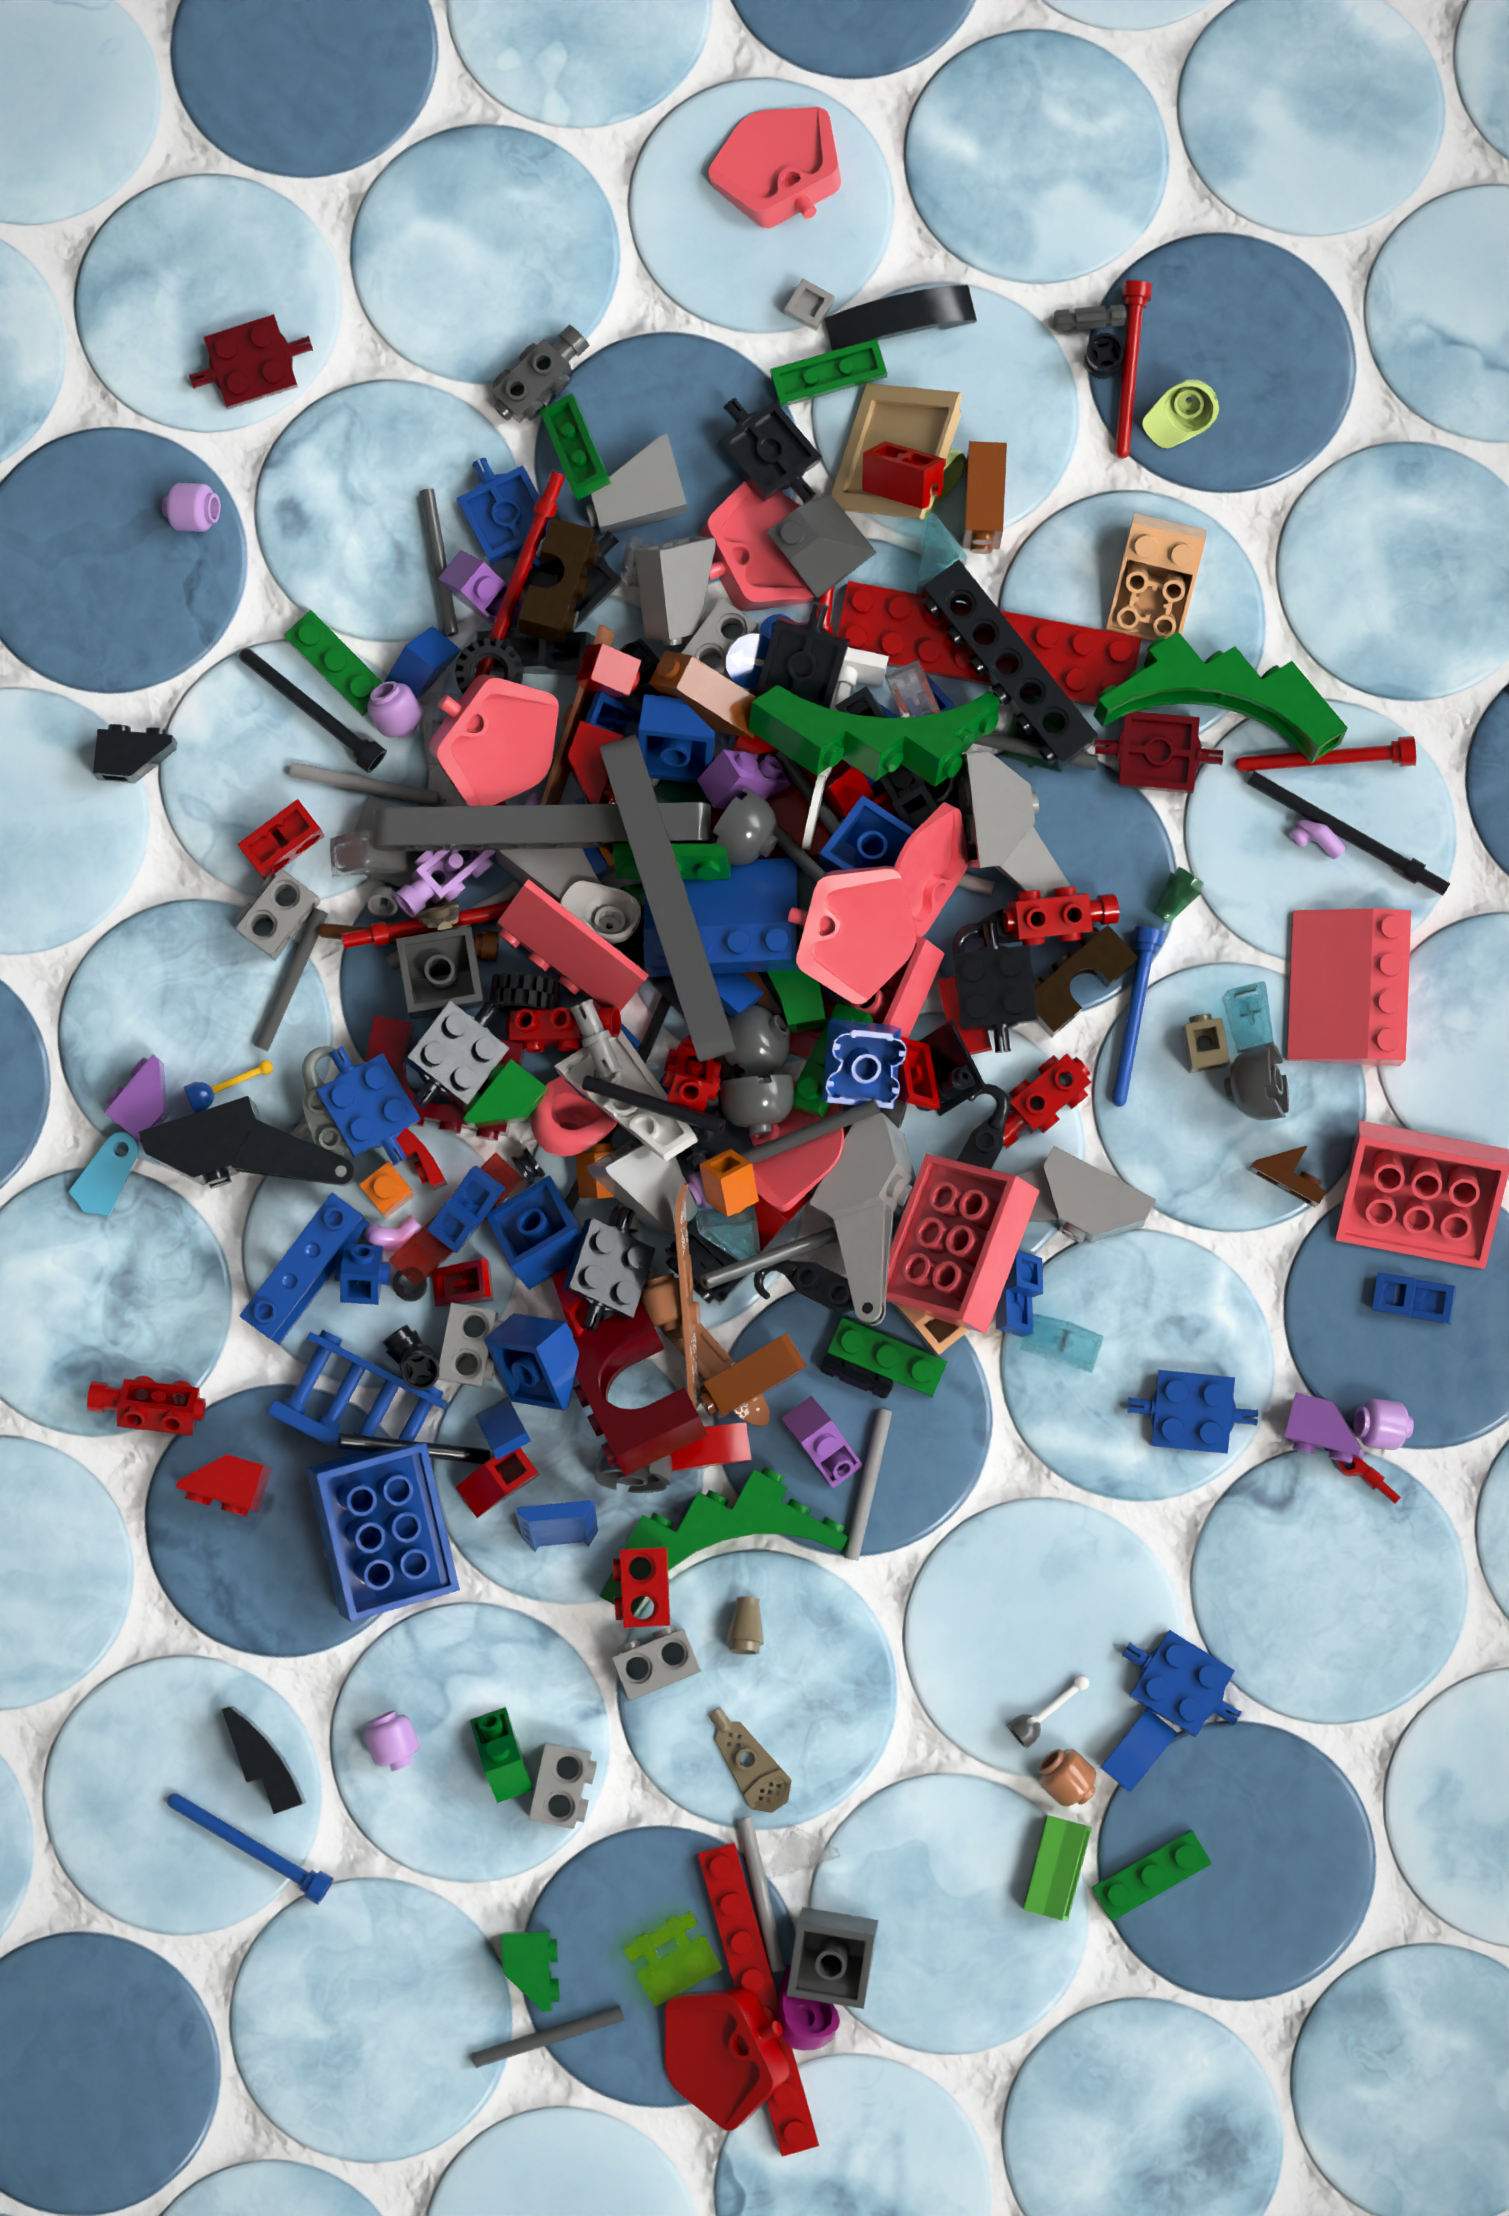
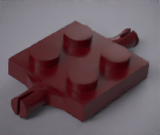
(250, 361)
(1159, 752)

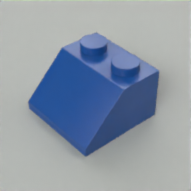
(674, 739)
(865, 839)
(536, 1232)
(535, 1360)

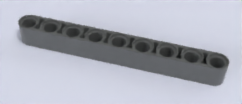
(526, 826)
(667, 898)

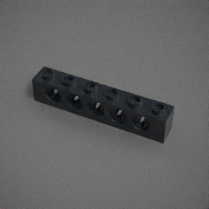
(959, 585)

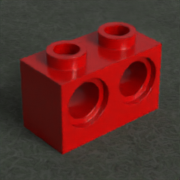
(281, 839)
(654, 1587)

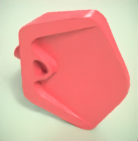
(778, 164)
(746, 557)
(496, 739)
(933, 864)
(856, 931)
(792, 1174)

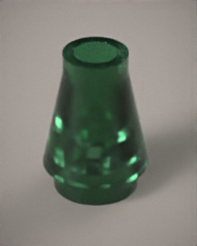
(1177, 894)

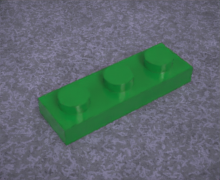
(828, 373)
(575, 446)
(333, 660)
(694, 861)
(810, 1082)
(887, 1357)
(1151, 1875)

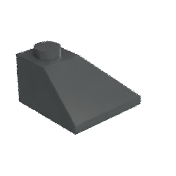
(821, 544)

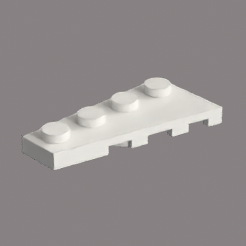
(659, 1133)

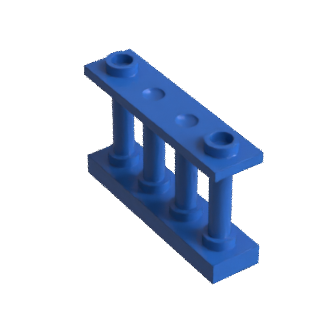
(304, 1269)
(326, 1426)

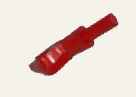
(1370, 1476)

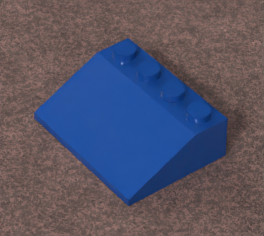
(739, 920)
(382, 1530)

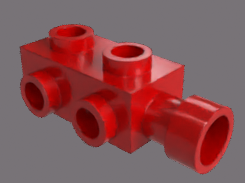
(1054, 912)
(554, 1029)
(687, 1079)
(1050, 1092)
(152, 1409)

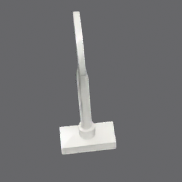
(857, 667)

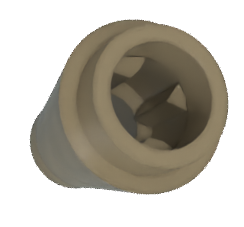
(745, 1628)

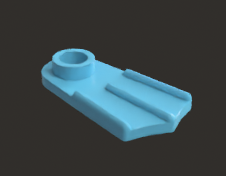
(105, 1176)

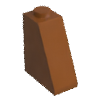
(711, 695)
(751, 1377)

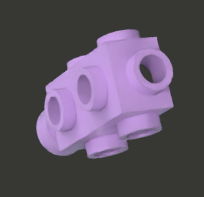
(451, 869)

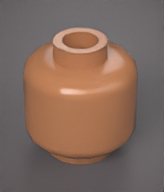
(663, 1301)
(1067, 1777)

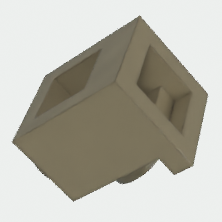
(1213, 1029)

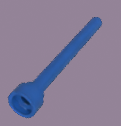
(1147, 944)
(311, 1883)

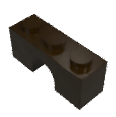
(551, 611)
(1102, 955)

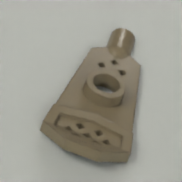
(439, 915)
(758, 1775)

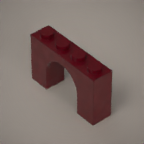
(394, 1040)
(637, 1434)

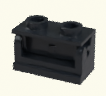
(704, 1259)

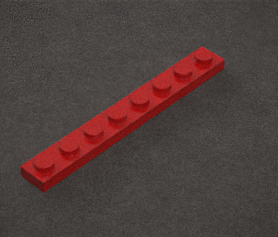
(752, 1971)

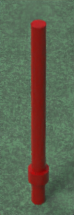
(544, 510)
(381, 933)

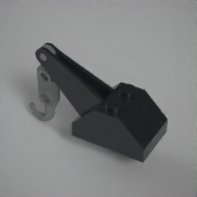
(234, 1140)

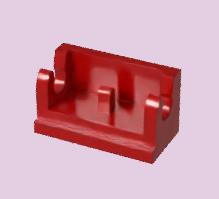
(902, 474)

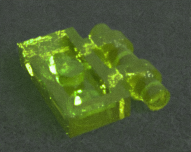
(679, 1969)

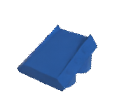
(862, 1063)
(558, 1523)

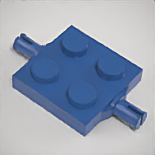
(501, 511)
(368, 1105)
(1192, 1411)
(1181, 1683)

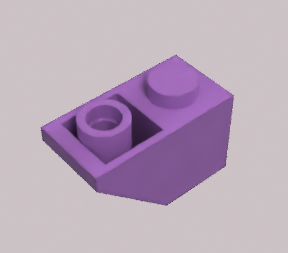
(477, 586)
(739, 770)
(143, 1100)
(1321, 1425)
(822, 1441)

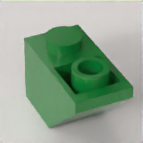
(508, 1098)
(501, 1755)
(528, 1965)

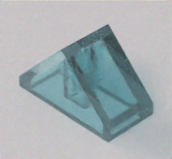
(938, 552)
(1249, 1015)
(733, 1234)
(1063, 1342)

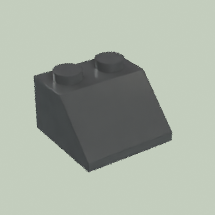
(440, 970)
(832, 1957)

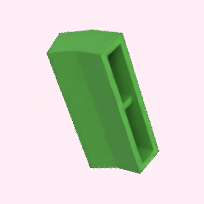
(1057, 1868)

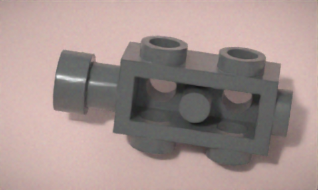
(537, 382)

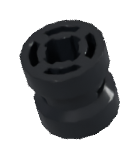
(1106, 348)
(421, 1373)

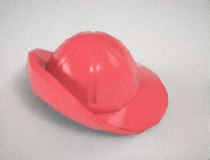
(567, 1122)

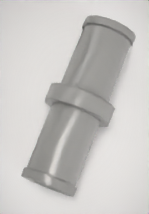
(596, 1038)

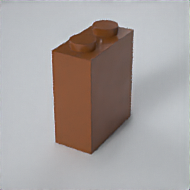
(984, 496)

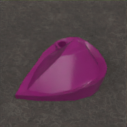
(804, 2021)

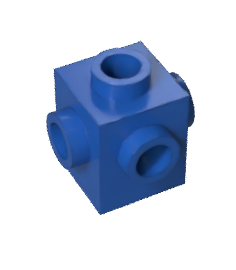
(361, 1274)

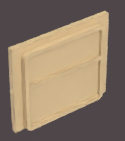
(902, 416)

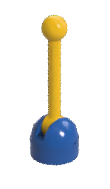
(202, 1095)

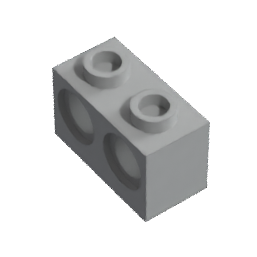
(709, 636)
(286, 919)
(458, 1344)
(659, 1673)
(552, 1783)

